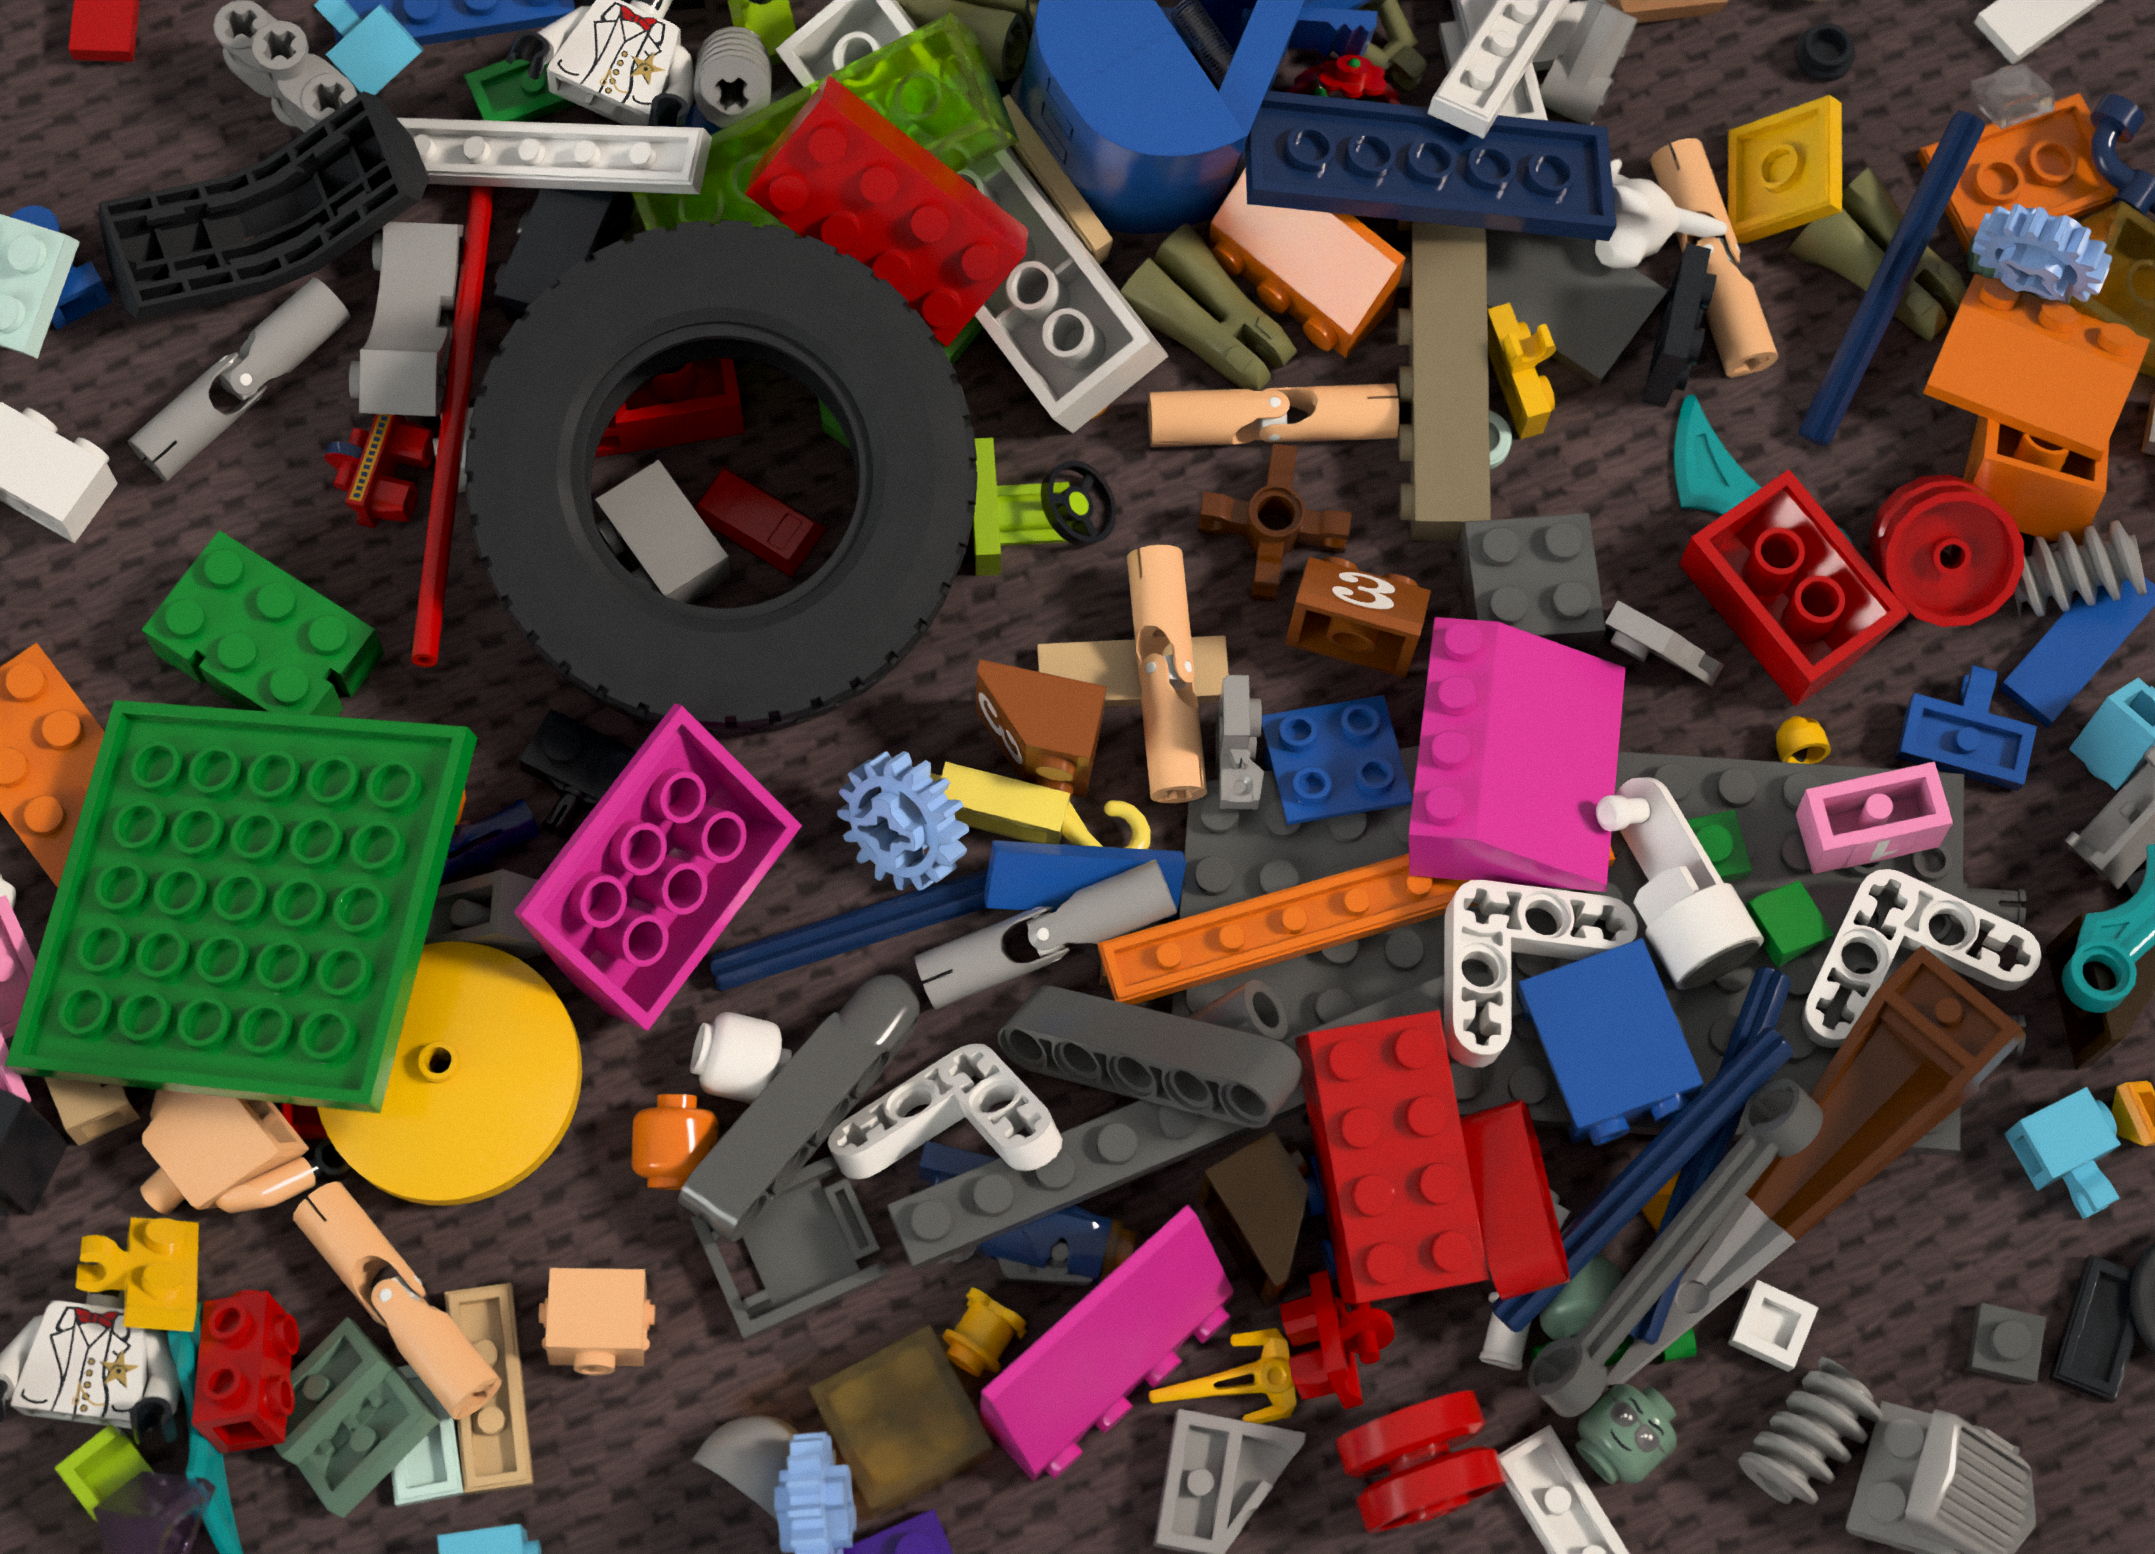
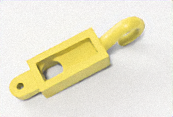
(1029, 810)

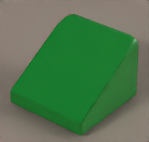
(1788, 922)

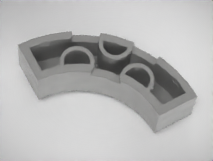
(410, 326)

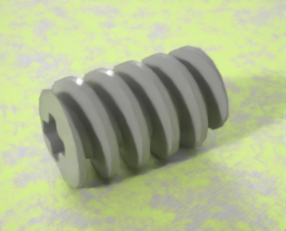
(732, 76)
(2080, 569)
(1810, 1433)

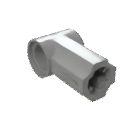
(1582, 74)

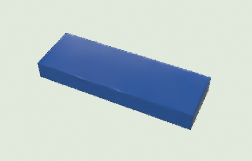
(2075, 651)
(1049, 874)

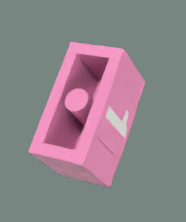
(1873, 818)

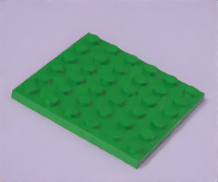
(244, 904)

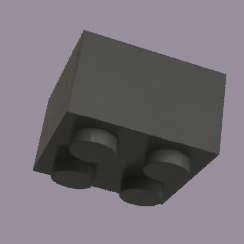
(1534, 577)

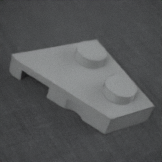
(1640, 635)
(1217, 1479)

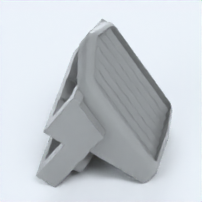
(1942, 1486)

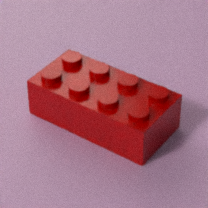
(890, 205)
(1391, 1157)

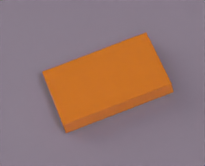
(2032, 165)

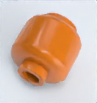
(672, 1140)

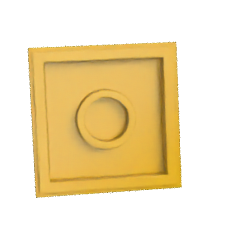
(1785, 170)

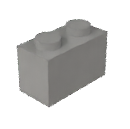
(661, 536)

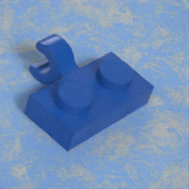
(1966, 736)

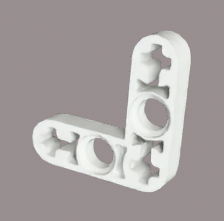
(1911, 930)
(1495, 942)
(882, 1135)

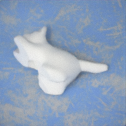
(1646, 221)

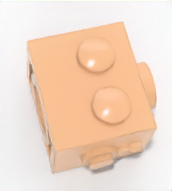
(596, 1319)

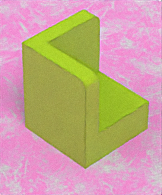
(102, 1467)

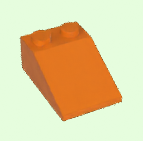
(2036, 480)

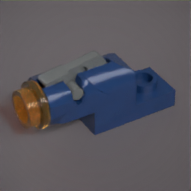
(1057, 1249)

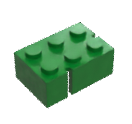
(261, 634)

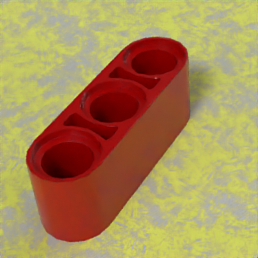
(1513, 1201)

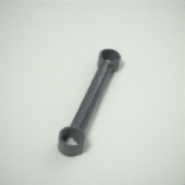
(1572, 1370)

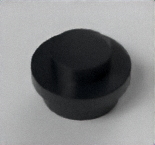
(1825, 52)

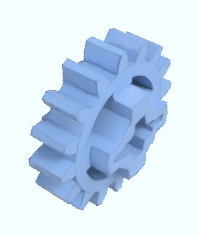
(2041, 253)
(903, 820)
(814, 1498)

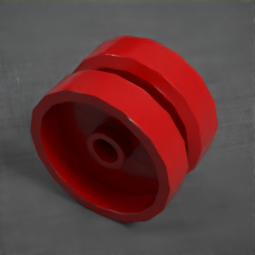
(1964, 581)
(1423, 1470)

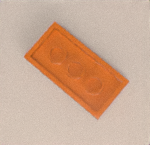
(44, 756)

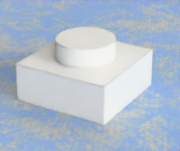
(1773, 1325)

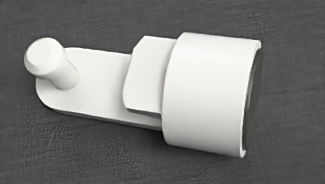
(1688, 910)

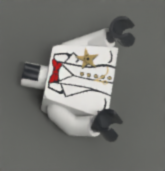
(614, 61)
(92, 1369)

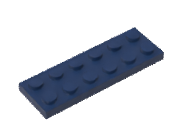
(1422, 169)

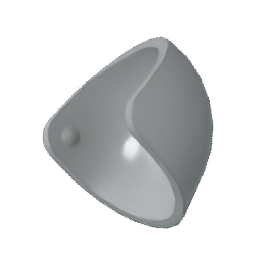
(750, 1455)

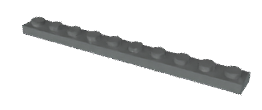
(1109, 1152)

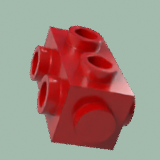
(244, 1371)

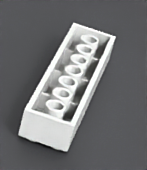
(1057, 308)

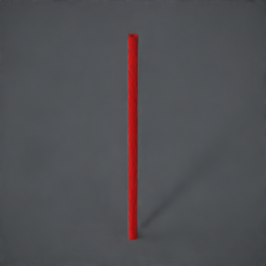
(452, 428)

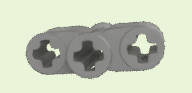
(276, 64)

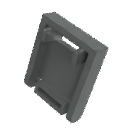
(802, 1251)

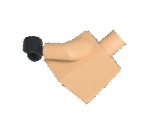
(227, 1154)

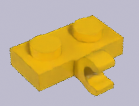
(1514, 359)
(154, 1272)

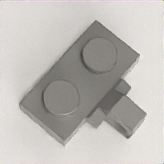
(1236, 743)

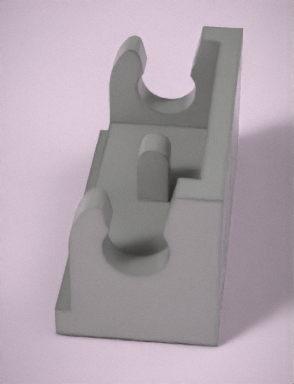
(2119, 834)

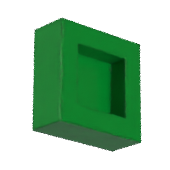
(1723, 844)

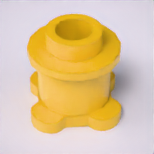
(982, 1334)

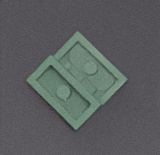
(351, 1418)

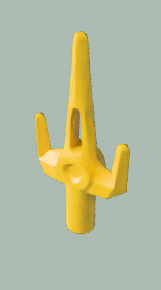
(1269, 1373)

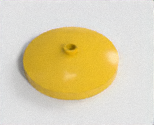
(498, 1102)

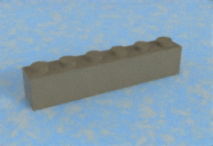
(1444, 380)

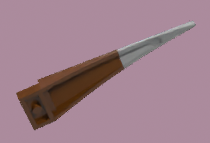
(1893, 1079)

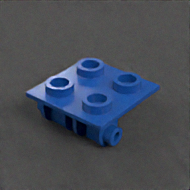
(1335, 760)

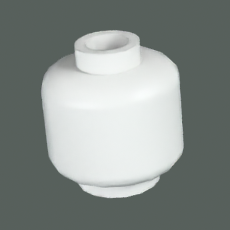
(738, 1056)

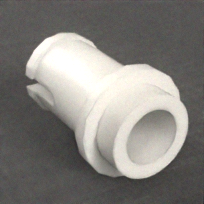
(1501, 1344)

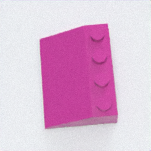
(1514, 759)
(656, 871)
(1108, 1348)

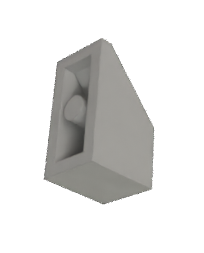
(483, 913)

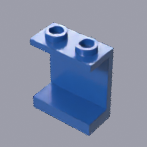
(1611, 1041)

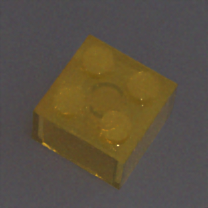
(901, 1422)

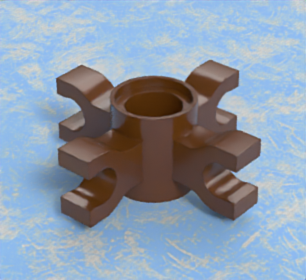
(1228, 515)

